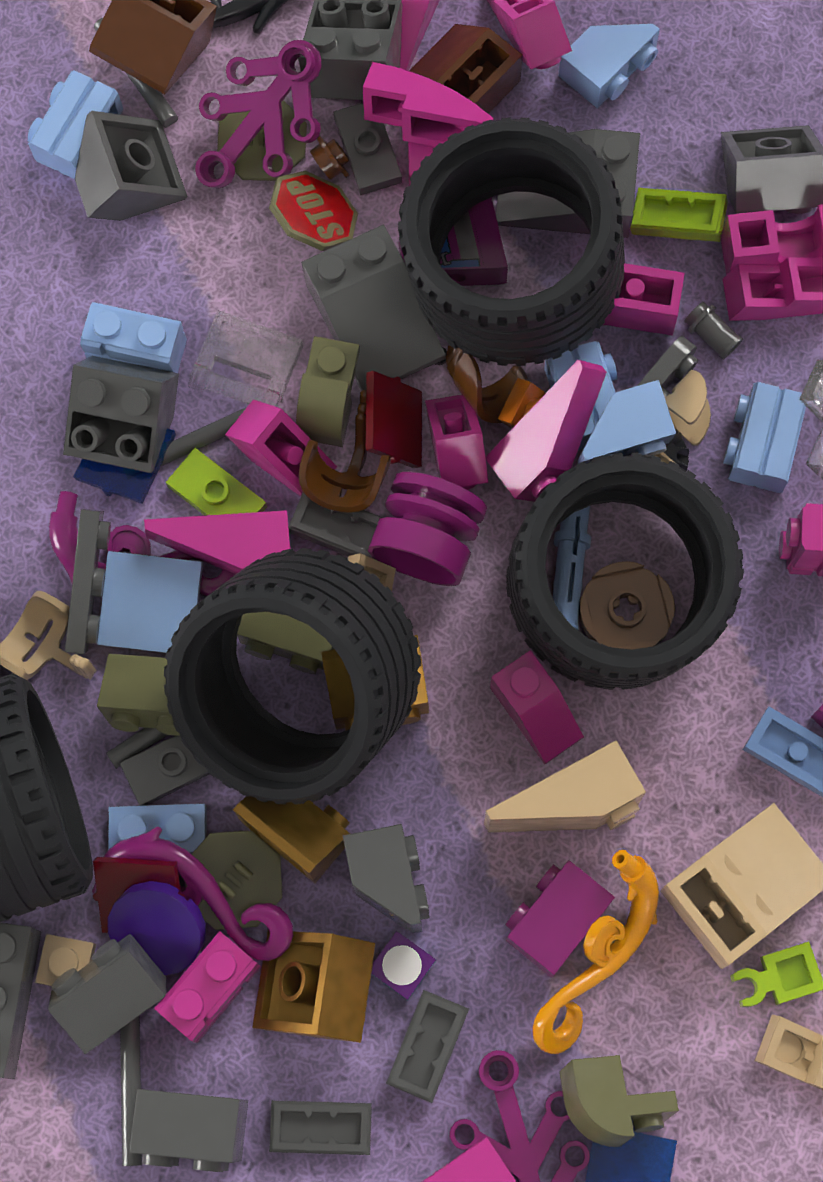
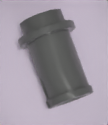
(713, 329)

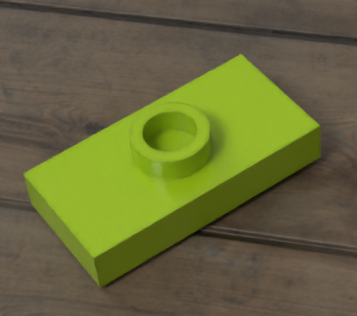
(679, 214)
(212, 488)

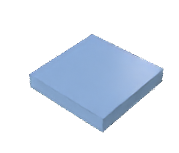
(146, 599)

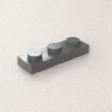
(87, 581)

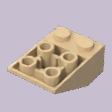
(746, 886)

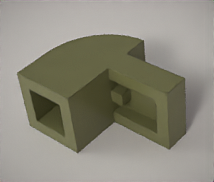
(326, 391)
(600, 1105)

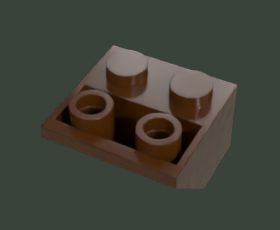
(154, 38)
(473, 64)

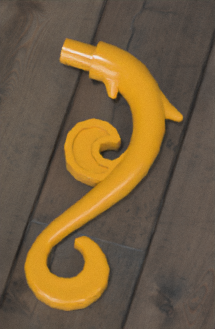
(604, 954)

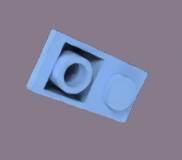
(606, 58)
(632, 423)

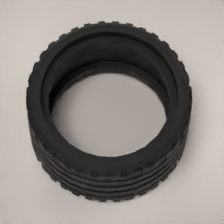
(501, 160)
(676, 499)
(231, 728)
(41, 823)

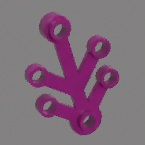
(263, 110)
(523, 1157)

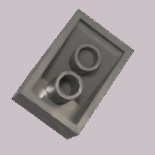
(542, 212)
(371, 303)

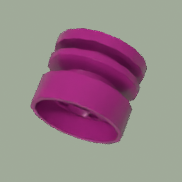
(427, 528)

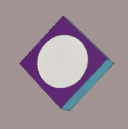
(402, 965)

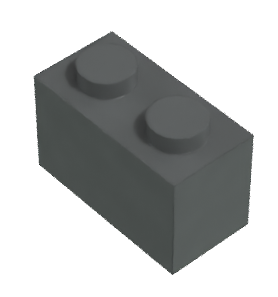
(106, 992)

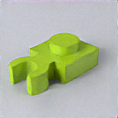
(786, 974)

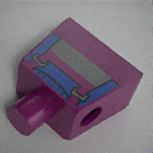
(475, 248)

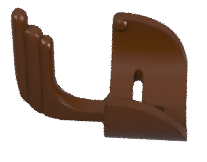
(467, 378)
(325, 484)

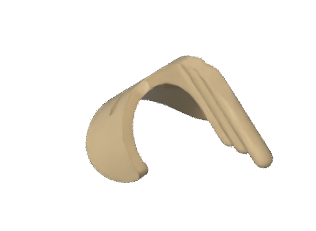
(689, 409)
(34, 620)

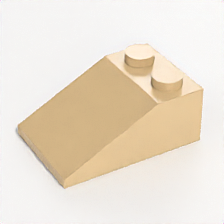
(579, 797)

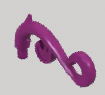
(123, 538)
(203, 886)

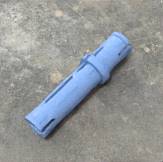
(571, 543)

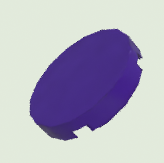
(161, 922)

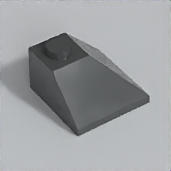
(125, 167)

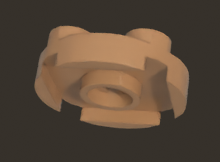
(640, 587)

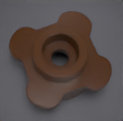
(330, 158)

